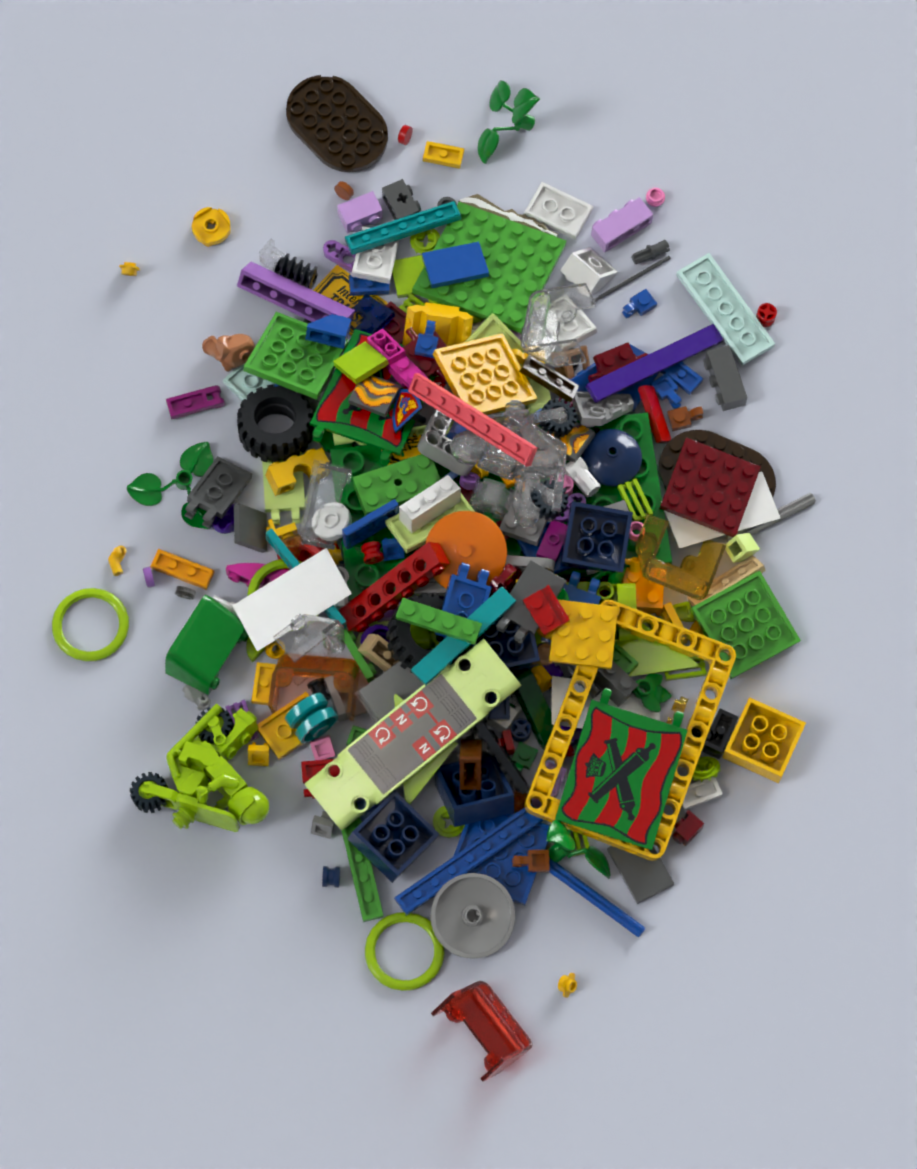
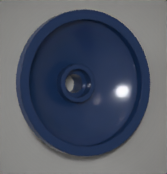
(616, 468)

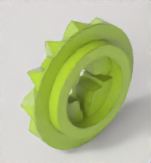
(415, 241)
(706, 763)
(439, 824)

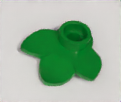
(654, 692)

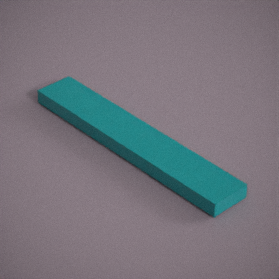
(402, 228)
(292, 562)
(451, 648)

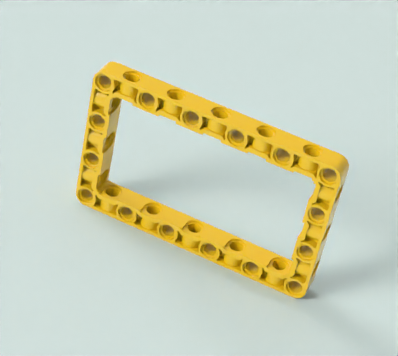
(702, 718)

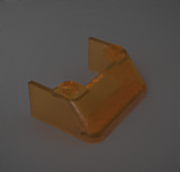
(344, 672)

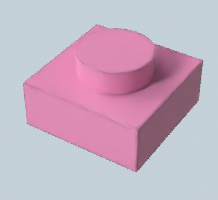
(322, 748)

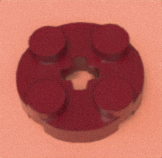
(506, 579)

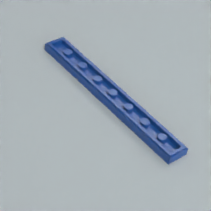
(467, 860)

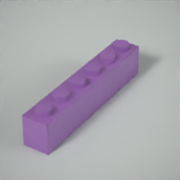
(289, 294)

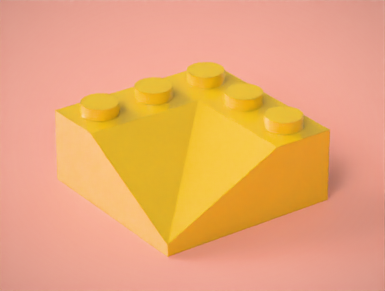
(763, 740)

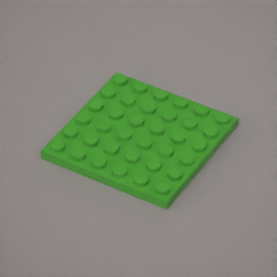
(517, 264)

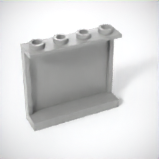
(379, 694)

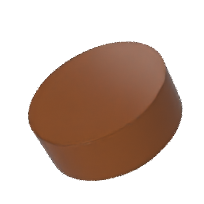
(344, 190)

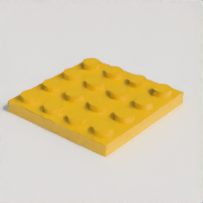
(484, 374)

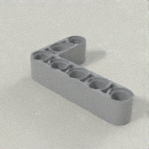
(437, 446)

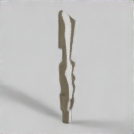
(481, 203)

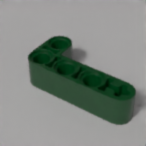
(534, 706)

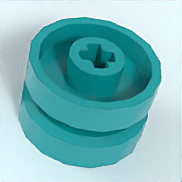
(311, 718)

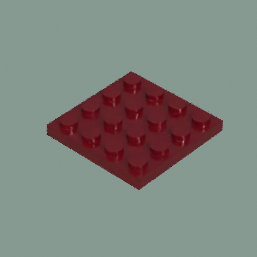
(710, 487)

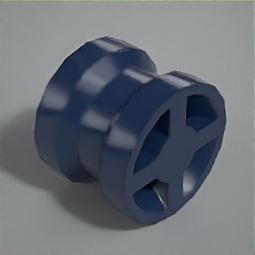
(520, 726)
(331, 876)

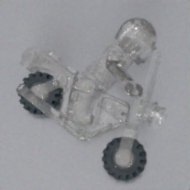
(547, 465)

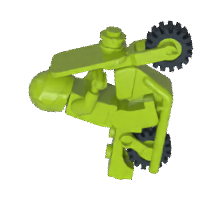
(197, 759)

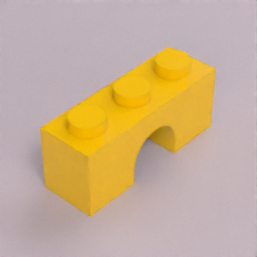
(281, 474)

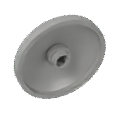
(472, 915)

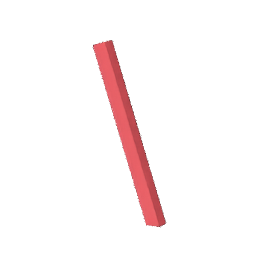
(473, 419)

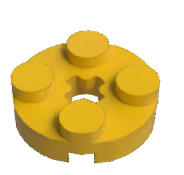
(211, 236)

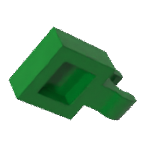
(524, 756)

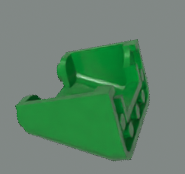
(204, 645)

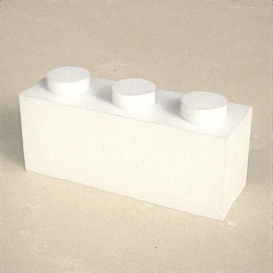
(429, 504)

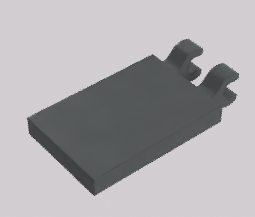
(217, 490)
(532, 580)
(641, 875)

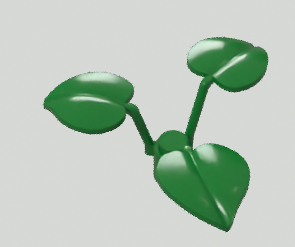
(523, 103)
(147, 487)
(564, 844)

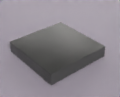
(250, 528)

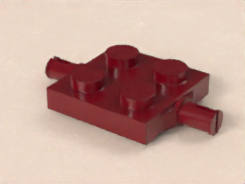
(613, 360)
(425, 364)

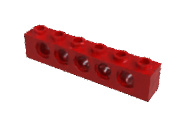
(353, 611)

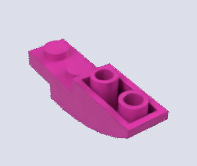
(399, 364)
(245, 571)

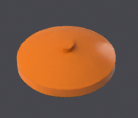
(471, 540)

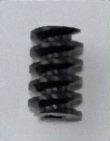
(296, 271)

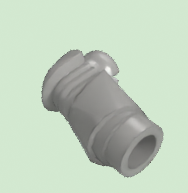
(196, 697)

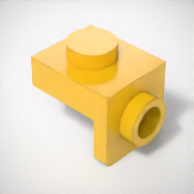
(284, 531)
(542, 677)

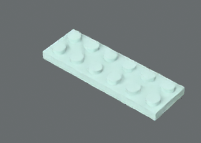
(725, 309)

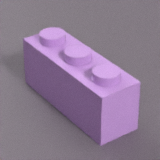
(621, 224)

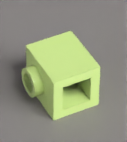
(741, 547)

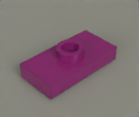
(552, 541)

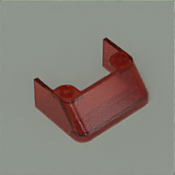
(489, 1023)

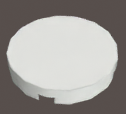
(331, 520)

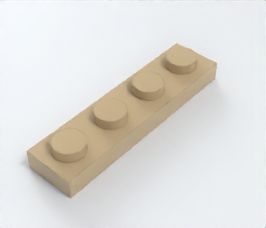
(731, 577)

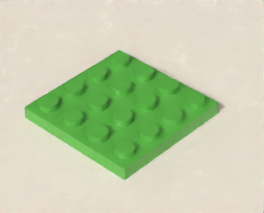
(291, 360)
(748, 621)

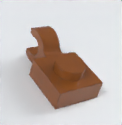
(681, 417)
(535, 860)

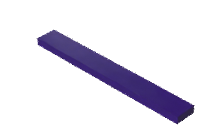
(654, 363)

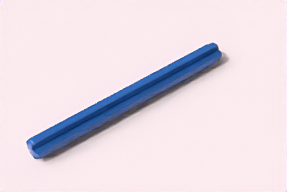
(595, 898)

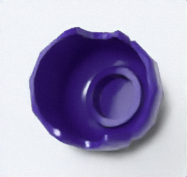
(226, 524)

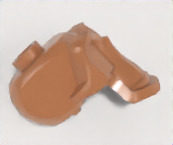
(229, 350)

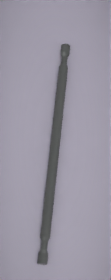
(632, 278)

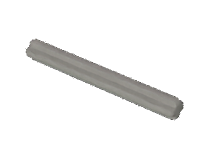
(784, 512)

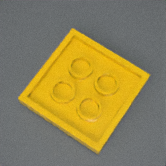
(587, 637)

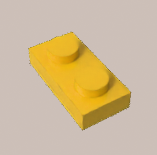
(443, 154)
(670, 615)
(262, 683)

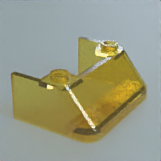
(693, 575)

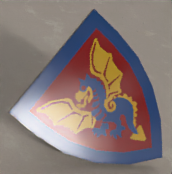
(406, 408)

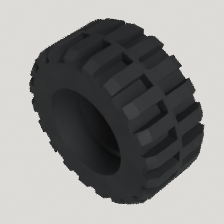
(275, 401)
(400, 636)

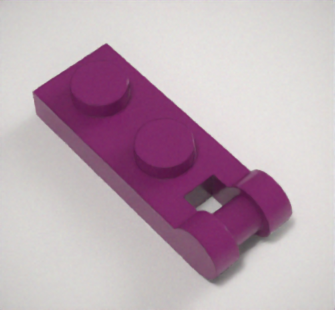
(194, 402)

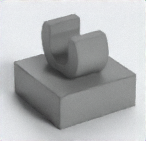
(322, 825)

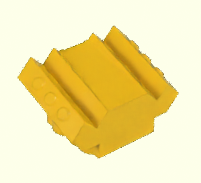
(451, 324)

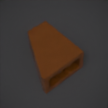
(470, 764)

